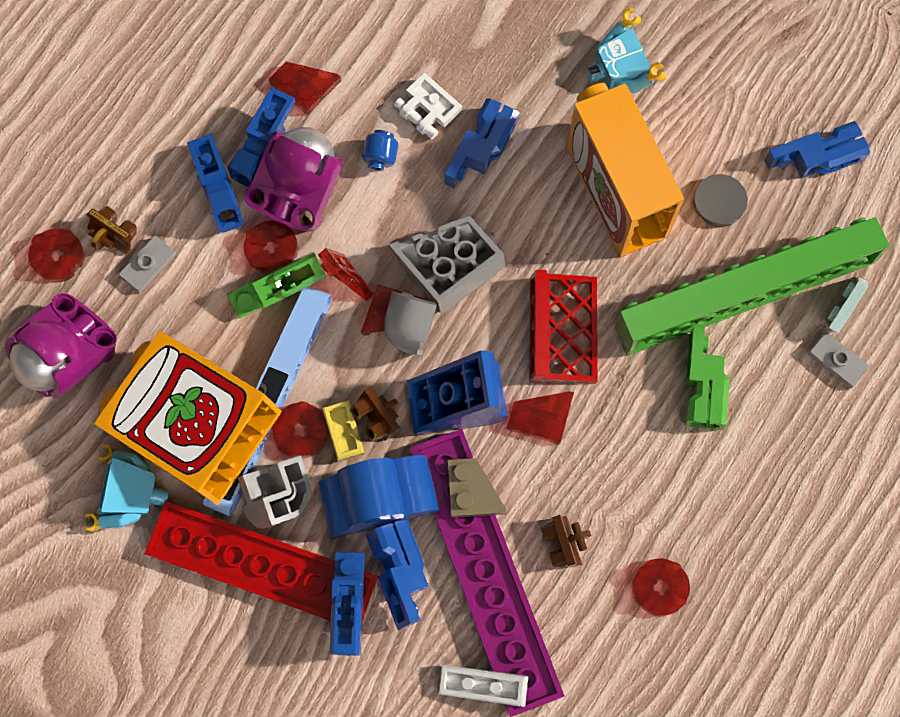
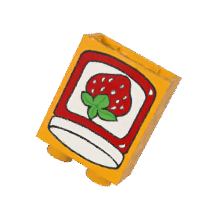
(622, 168)
(187, 416)

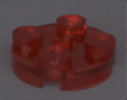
(268, 232)
(68, 263)
(301, 414)
(671, 574)

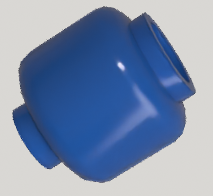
(380, 150)

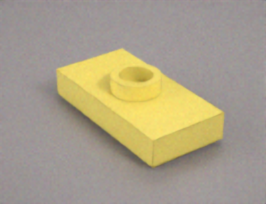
(343, 431)

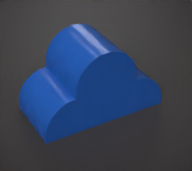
(458, 395)
(377, 494)

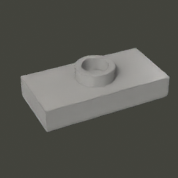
(147, 264)
(839, 360)

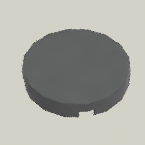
(720, 200)

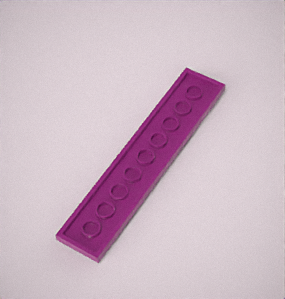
(491, 583)

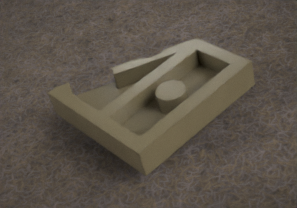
(471, 490)

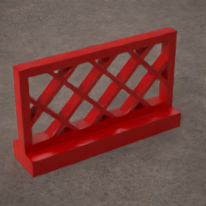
(540, 328)

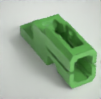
(276, 285)
(709, 382)

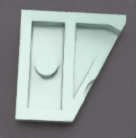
(852, 295)

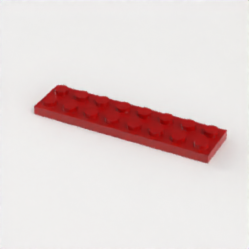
(247, 560)

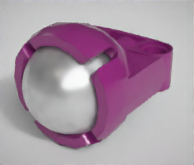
(295, 177)
(59, 347)

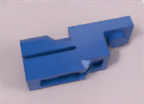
(266, 121)
(485, 144)
(819, 155)
(215, 182)
(403, 569)
(347, 604)

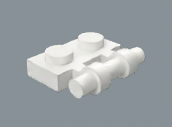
(431, 98)

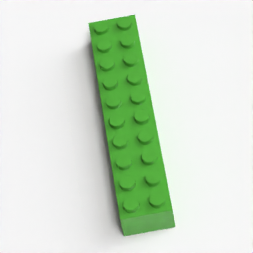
(750, 285)

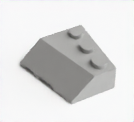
(450, 261)

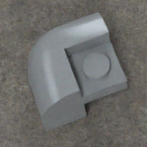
(408, 322)
(276, 492)

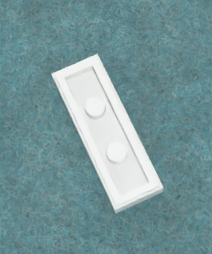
(483, 685)

